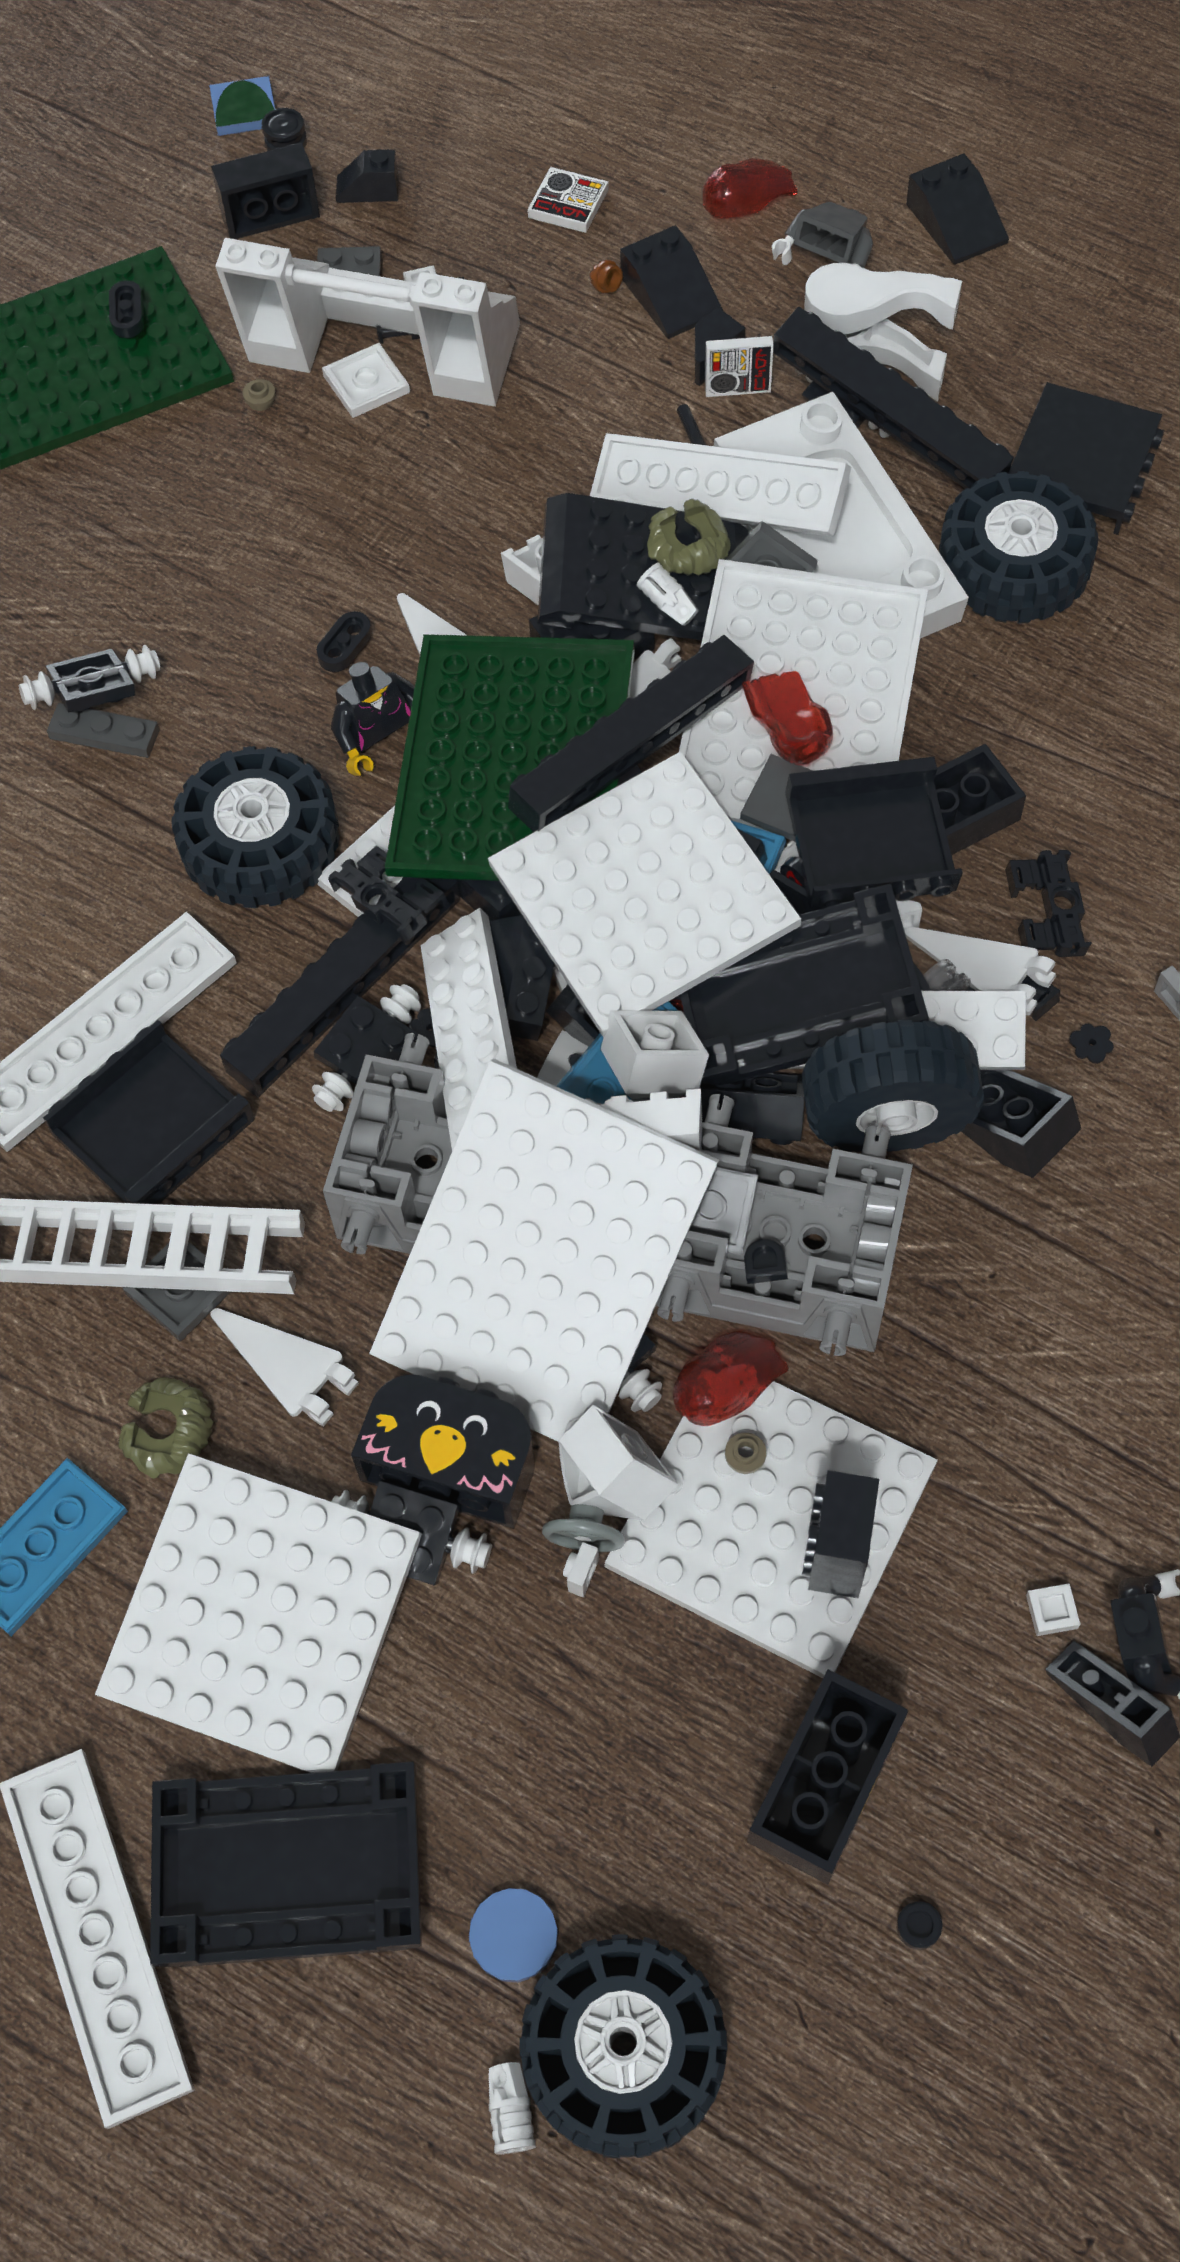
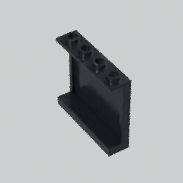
(1092, 448)
(870, 831)
(148, 1118)

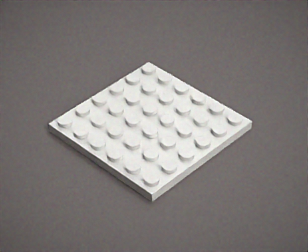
(644, 892)
(739, 1541)
(259, 1615)

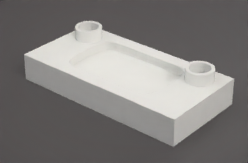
(875, 529)

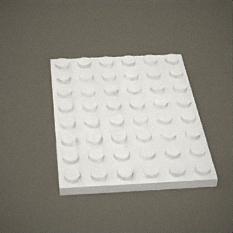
(845, 639)
(543, 1250)

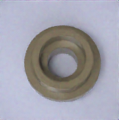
(259, 394)
(742, 1464)

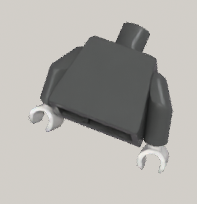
(829, 232)

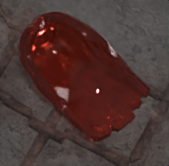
(745, 187)
(795, 724)
(726, 1377)

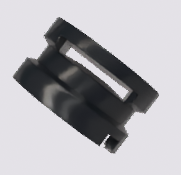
(283, 128)

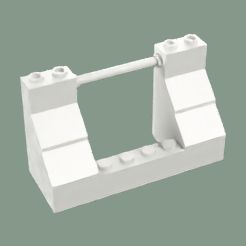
(286, 302)

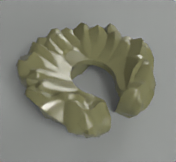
(696, 557)
(191, 1431)

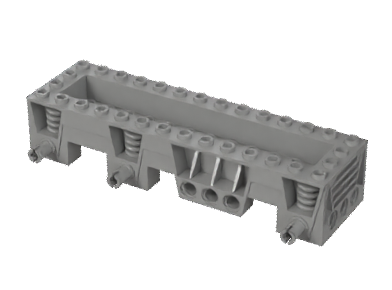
(830, 1292)

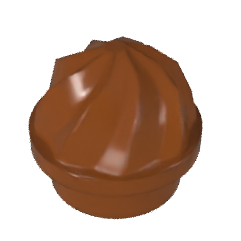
(606, 276)

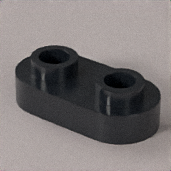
(126, 309)
(342, 644)

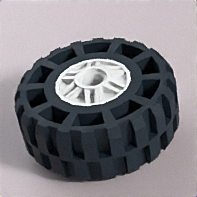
(1019, 546)
(255, 827)
(896, 1076)
(632, 2100)

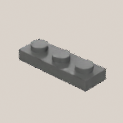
(104, 731)

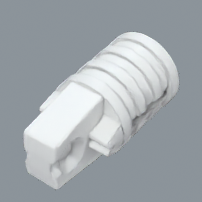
(675, 600)
(510, 2109)

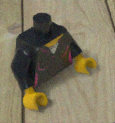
(369, 711)

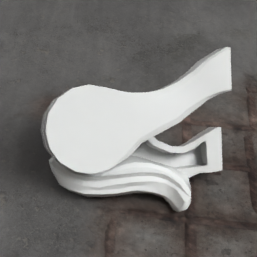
(860, 302)

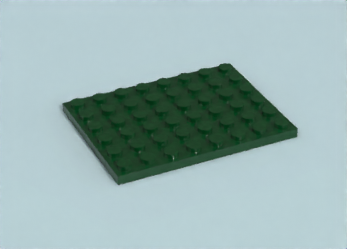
(75, 377)
(479, 722)

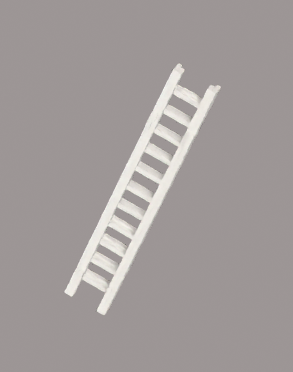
(142, 1220)

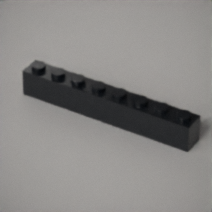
(888, 400)
(629, 734)
(324, 993)

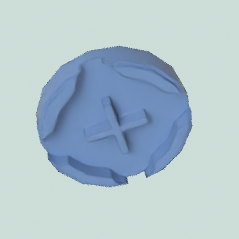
(513, 1935)

